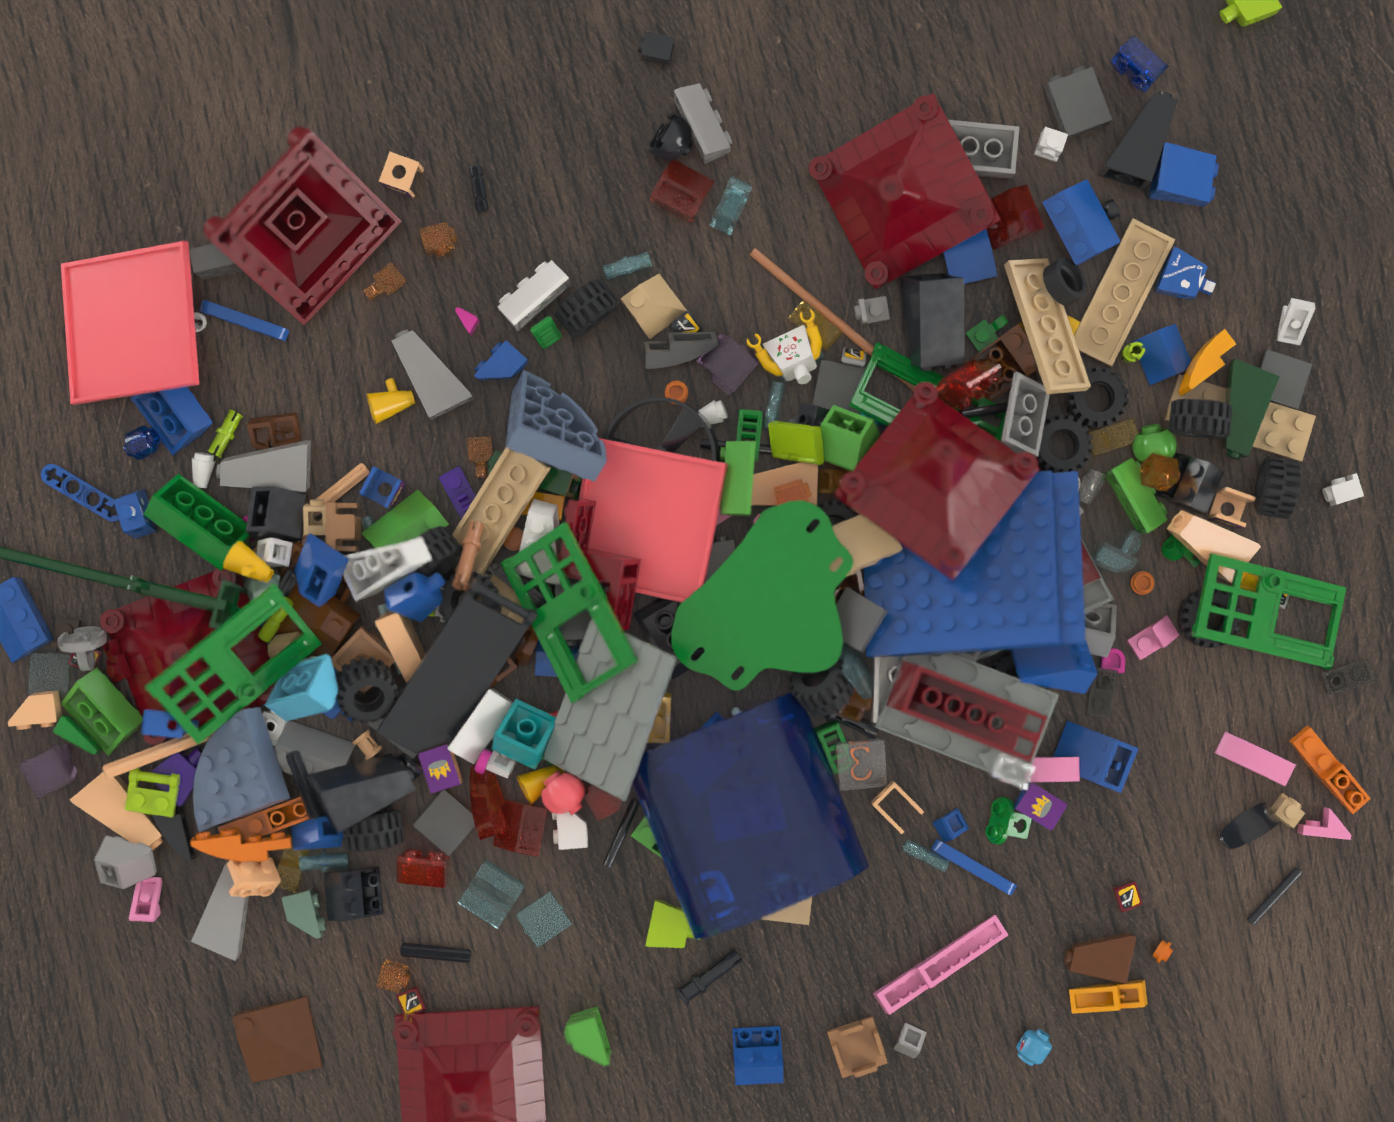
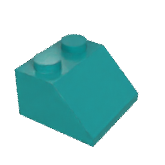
(524, 734)

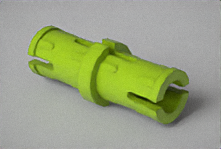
(1134, 347)
(225, 433)

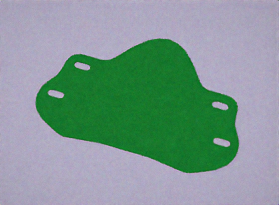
(768, 601)

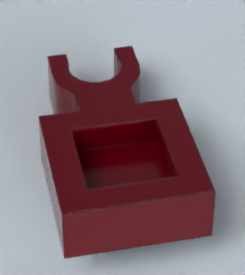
(116, 664)

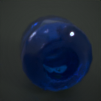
(141, 442)

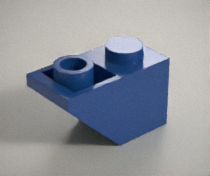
(502, 365)
(315, 834)

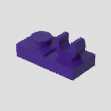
(458, 490)

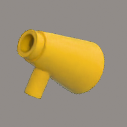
(386, 404)
(247, 563)
(532, 782)

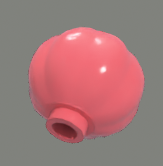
(563, 793)

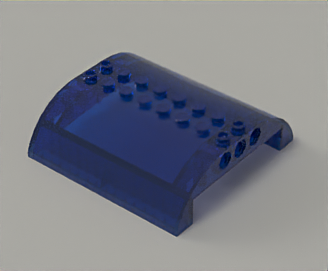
(748, 816)

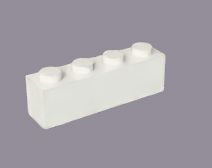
(378, 568)

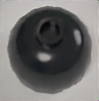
(672, 139)

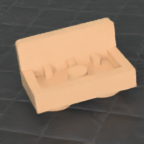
(253, 878)

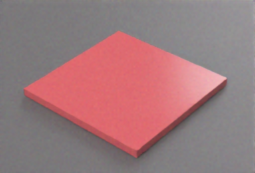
(129, 323)
(657, 511)

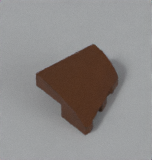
(274, 430)
(527, 647)

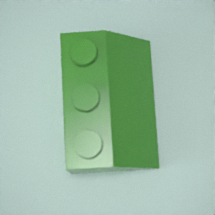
(739, 477)
(1135, 498)
(404, 522)
(102, 711)
(588, 1035)

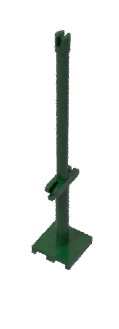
(222, 607)

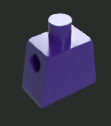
(185, 766)

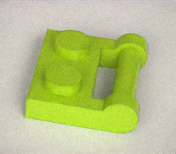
(151, 800)

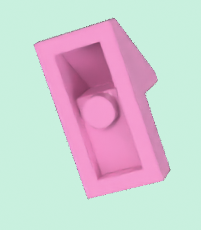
(1153, 637)
(1330, 827)
(146, 900)

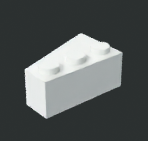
(540, 520)

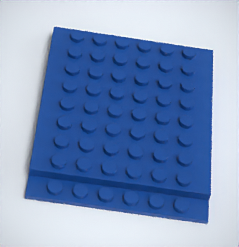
(1010, 595)

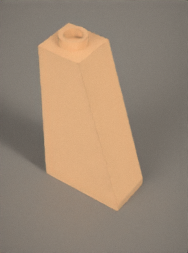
(765, 482)
(1206, 538)
(402, 642)
(106, 802)

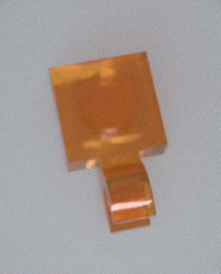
(387, 280)
(479, 451)

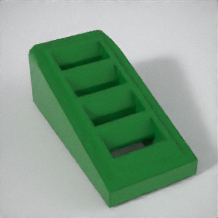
(546, 332)
(750, 417)
(824, 729)
(72, 732)

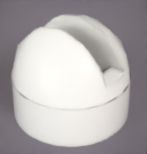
(198, 326)

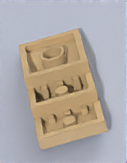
(864, 542)

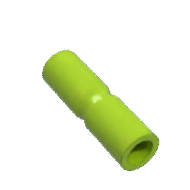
(273, 623)

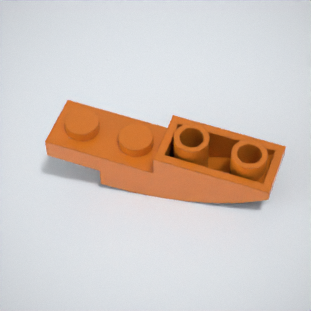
(1329, 770)
(270, 820)
(231, 847)

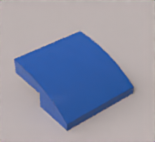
(971, 259)

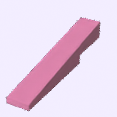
(940, 965)

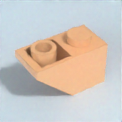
(38, 708)

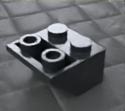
(1195, 486)
(276, 514)
(353, 893)

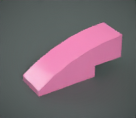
(1255, 759)
(1055, 769)

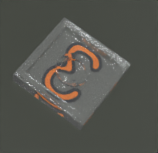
(861, 764)

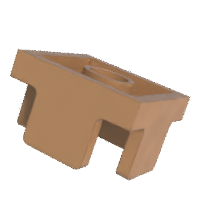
(342, 526)
(362, 645)
(857, 1048)

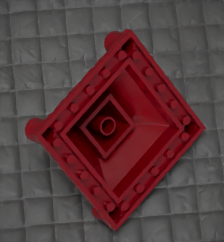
(904, 191)
(303, 226)
(936, 482)
(160, 632)
(471, 1065)

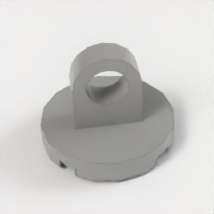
(82, 643)

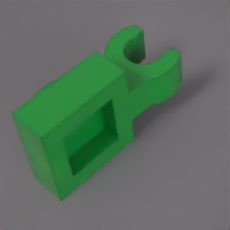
(984, 333)

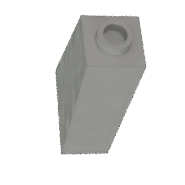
(430, 377)
(277, 466)
(223, 920)

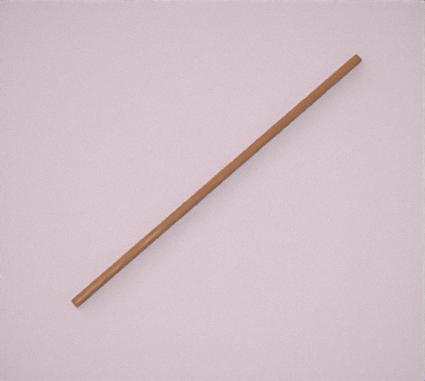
(810, 299)

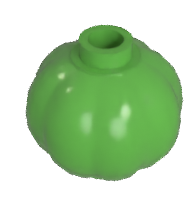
(1154, 440)

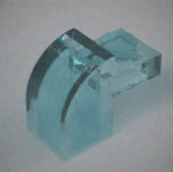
(731, 205)
(1118, 560)

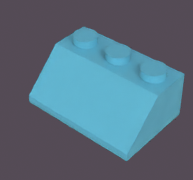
(304, 689)

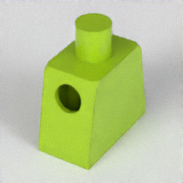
(1249, 10)
(668, 926)

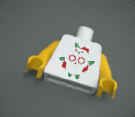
(792, 353)

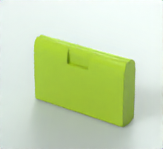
(796, 442)

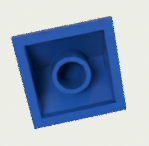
(1163, 355)

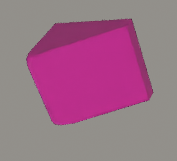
(468, 320)

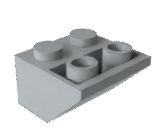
(123, 862)

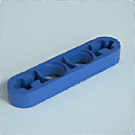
(244, 320)
(84, 491)
(973, 867)

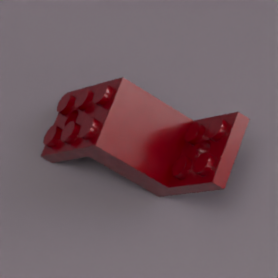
(610, 567)

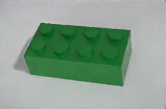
(197, 520)

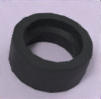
(1064, 281)

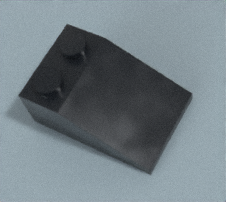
(657, 624)

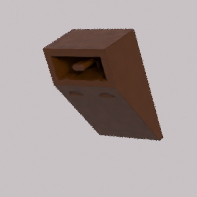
(1013, 354)

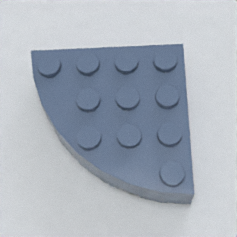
(553, 429)
(237, 772)

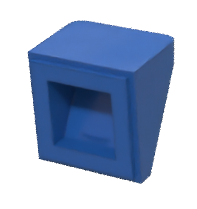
(950, 825)

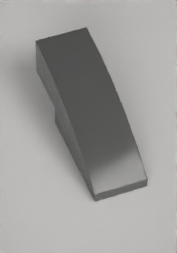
(678, 348)

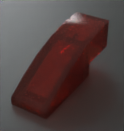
(485, 803)

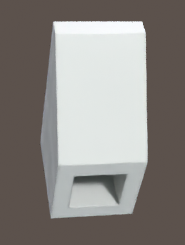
(570, 831)

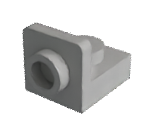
(872, 310)

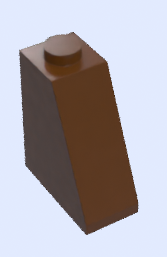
(1103, 957)

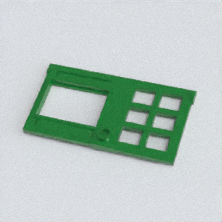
(901, 367)
(1265, 608)
(559, 610)
(223, 662)

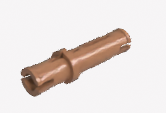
(471, 546)

